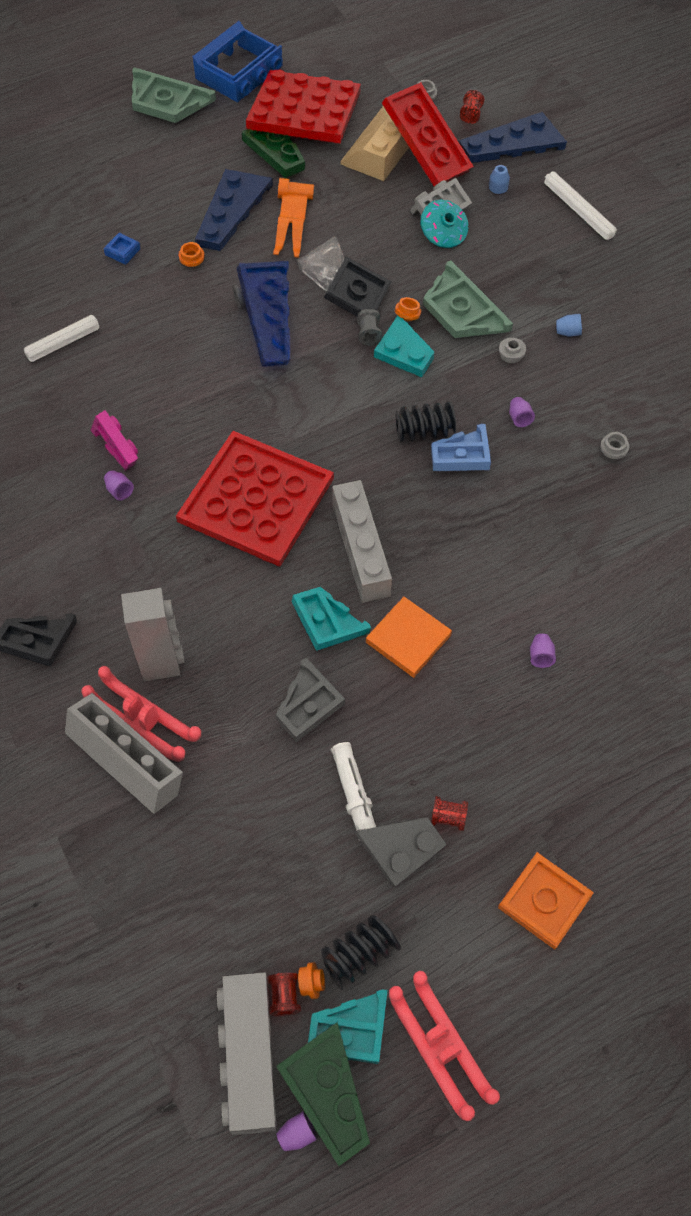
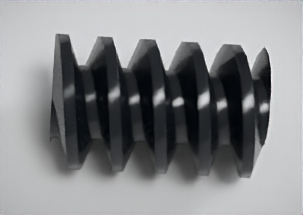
(425, 421)
(358, 950)

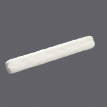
(580, 206)

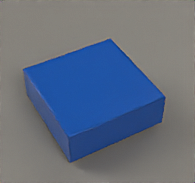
(122, 248)

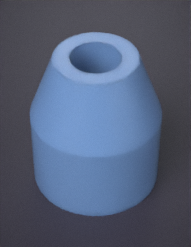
(499, 180)
(569, 325)

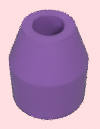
(521, 412)
(118, 485)
(542, 651)
(296, 1133)

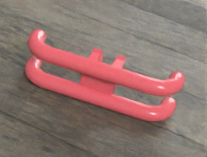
(144, 715)
(442, 1046)

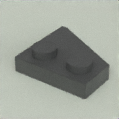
(308, 702)
(401, 846)

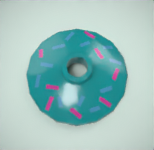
(438, 230)

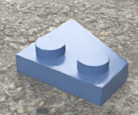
(462, 451)

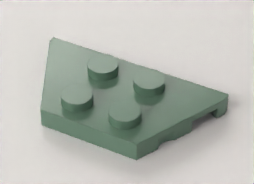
(167, 97)
(463, 306)

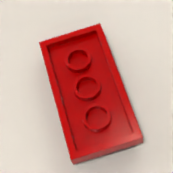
(427, 134)

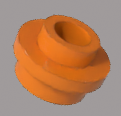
(191, 254)
(408, 309)
(311, 980)

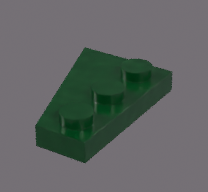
(276, 151)
(326, 1091)

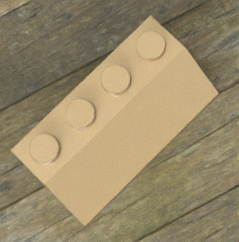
(377, 148)

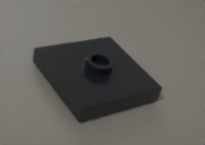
(356, 287)

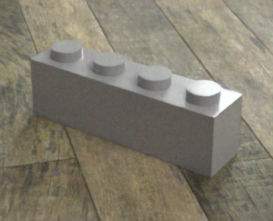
(361, 541)
(153, 633)
(123, 753)
(248, 1054)

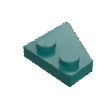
(404, 349)
(326, 619)
(359, 1025)

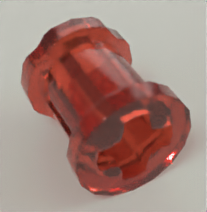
(471, 106)
(449, 813)
(284, 994)

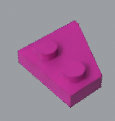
(109, 428)

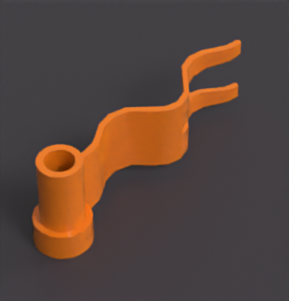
(293, 211)

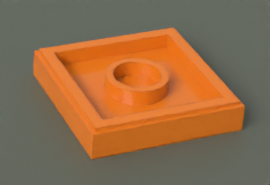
(408, 636)
(545, 900)

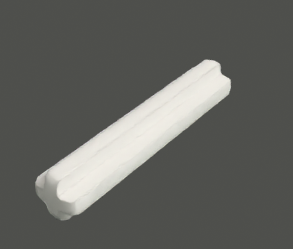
(61, 338)

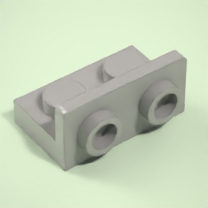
(447, 191)

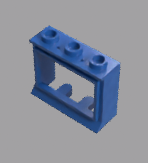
(246, 79)

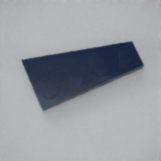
(513, 138)
(230, 206)

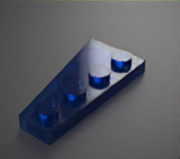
(266, 301)

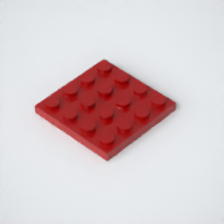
(304, 106)
(255, 498)

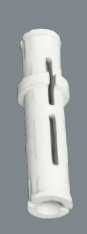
(358, 804)

